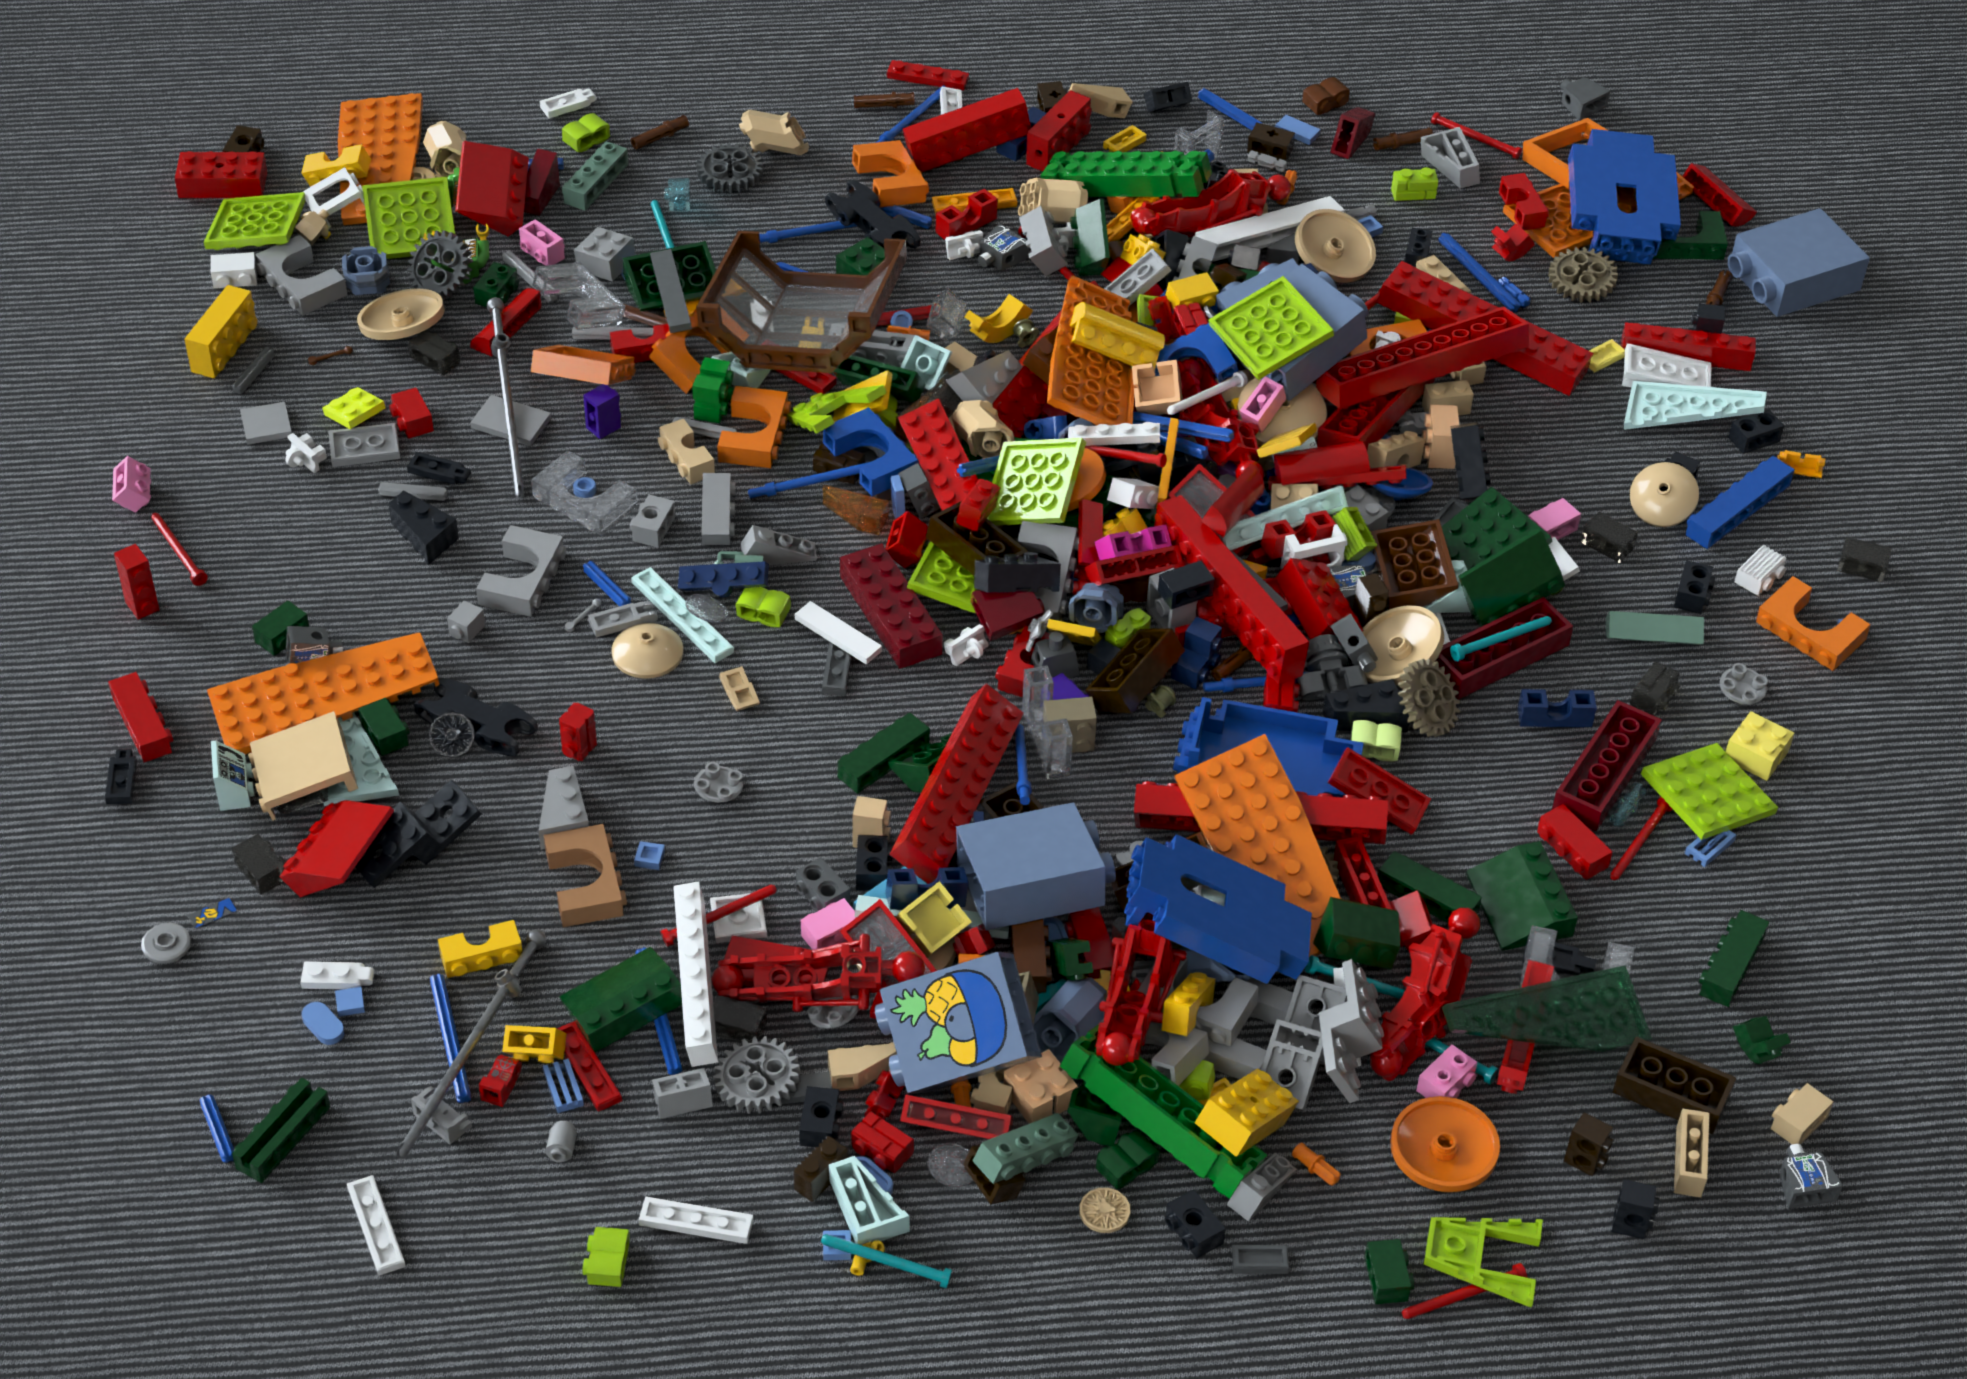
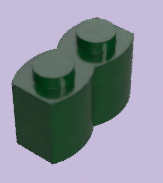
(1126, 1159)

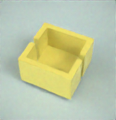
(1759, 745)
(932, 919)

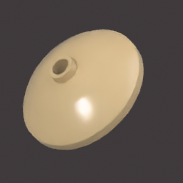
(1668, 506)
(647, 650)

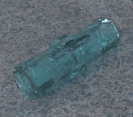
(1627, 804)

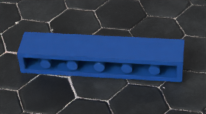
(1739, 502)

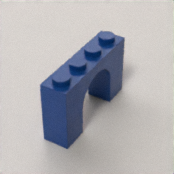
(1205, 345)
(867, 429)

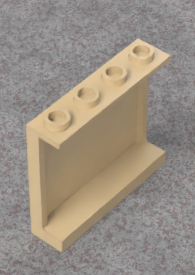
(301, 762)

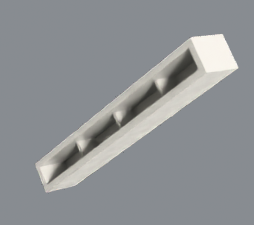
(1264, 229)
(695, 974)

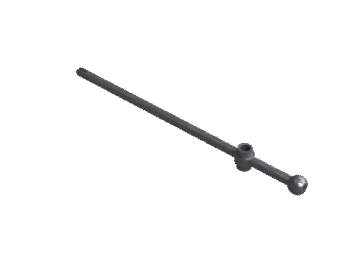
(500, 347)
(508, 985)

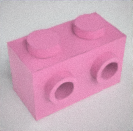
(541, 243)
(131, 484)
(1447, 1074)

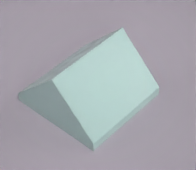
(743, 376)

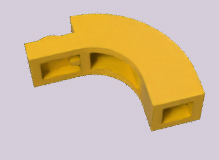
(1000, 323)

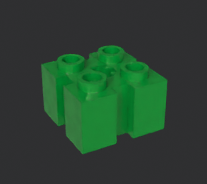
(712, 390)

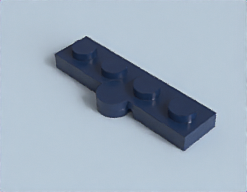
(723, 577)

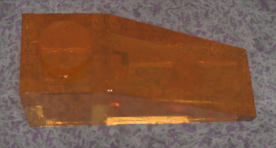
(859, 510)

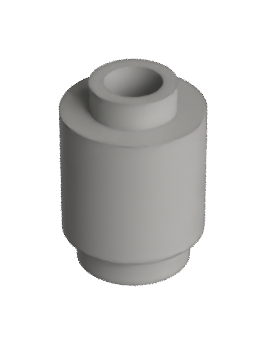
(561, 1141)

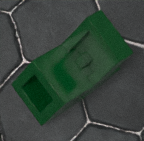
(1758, 1039)

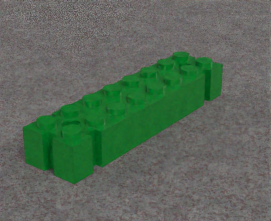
(1132, 172)
(1161, 1112)

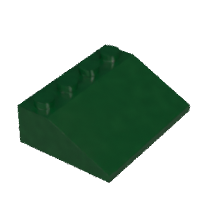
(693, 267)
(1511, 578)
(1522, 891)
(623, 998)

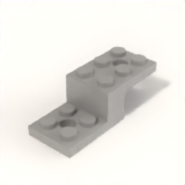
(1351, 1030)
(1298, 1039)

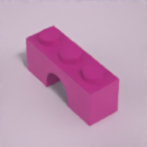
(1125, 543)

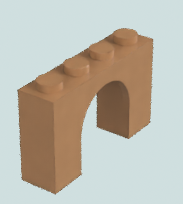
(591, 848)

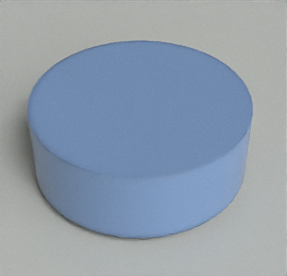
(901, 319)
(584, 487)

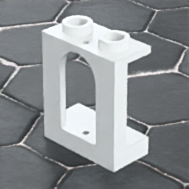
(340, 201)
(1333, 545)

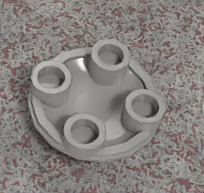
(1743, 684)
(718, 783)
(832, 1015)

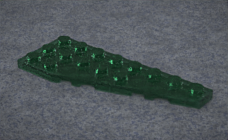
(1574, 1012)

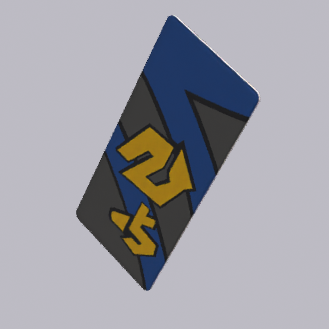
(212, 913)

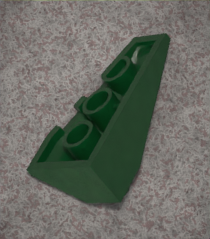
(917, 767)
(1094, 1116)

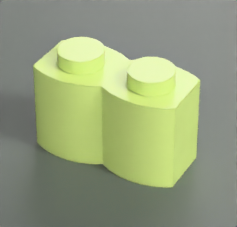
(1379, 740)

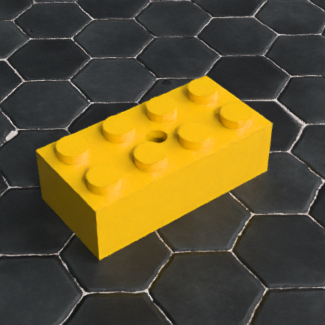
(221, 331)
(1246, 1112)

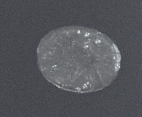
(706, 608)
(947, 1165)

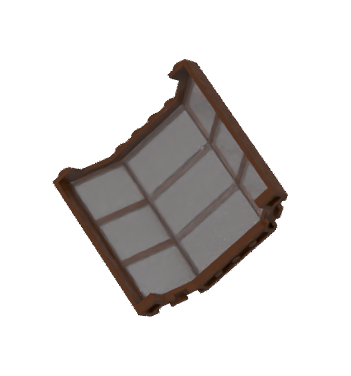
(793, 316)

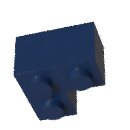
(1200, 654)

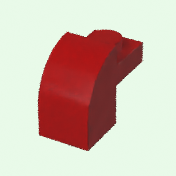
(1513, 243)

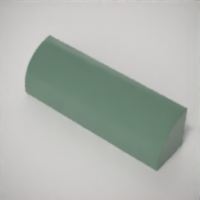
(1655, 627)

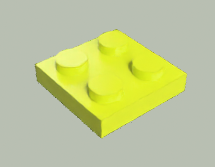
(353, 407)

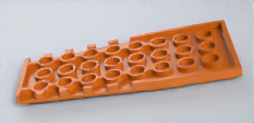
(391, 136)
(1558, 231)
(1083, 379)
(319, 686)
(1258, 821)

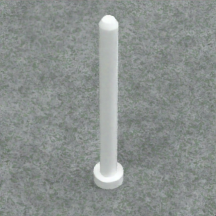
(1238, 379)

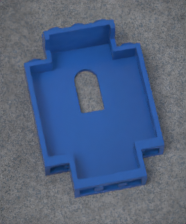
(1630, 162)
(1301, 741)
(1252, 930)

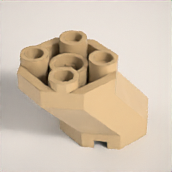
(773, 132)
(444, 147)
(1056, 196)
(981, 428)

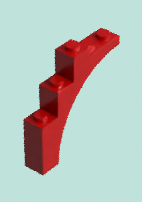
(1519, 1053)

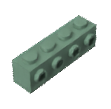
(595, 176)
(1025, 1148)

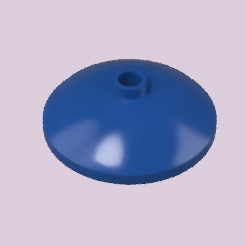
(1415, 485)

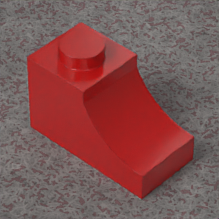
(973, 941)

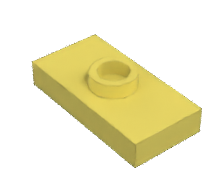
(1606, 355)

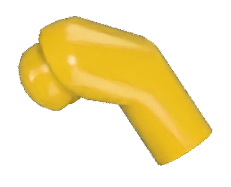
(859, 1263)

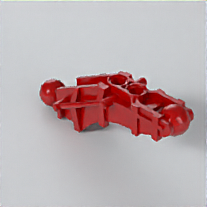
(1227, 201)
(1214, 412)
(729, 978)
(1435, 980)
(1131, 1012)

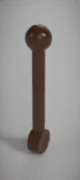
(312, 360)

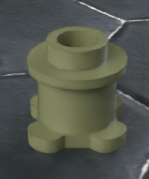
(1026, 332)
(1160, 700)

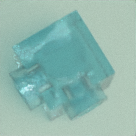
(678, 194)

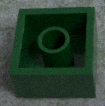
(860, 258)

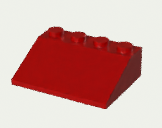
(492, 186)
(334, 846)

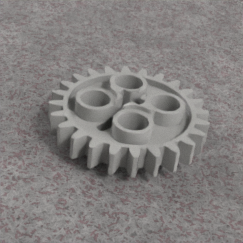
(757, 1074)

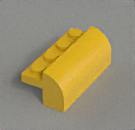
(1115, 336)

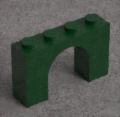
(1707, 244)

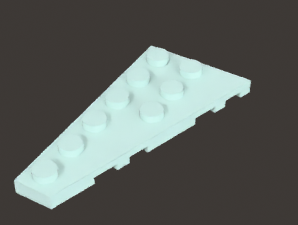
(1673, 403)
(369, 771)

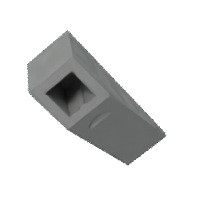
(777, 546)
(1261, 1186)

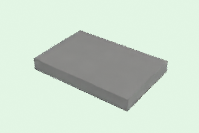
(1139, 277)
(528, 420)
(364, 444)

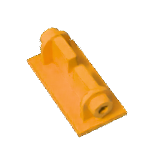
(1809, 466)

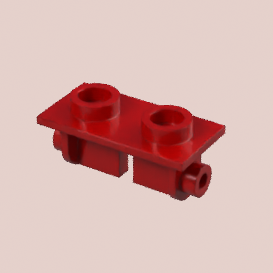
(1161, 309)
(878, 1100)

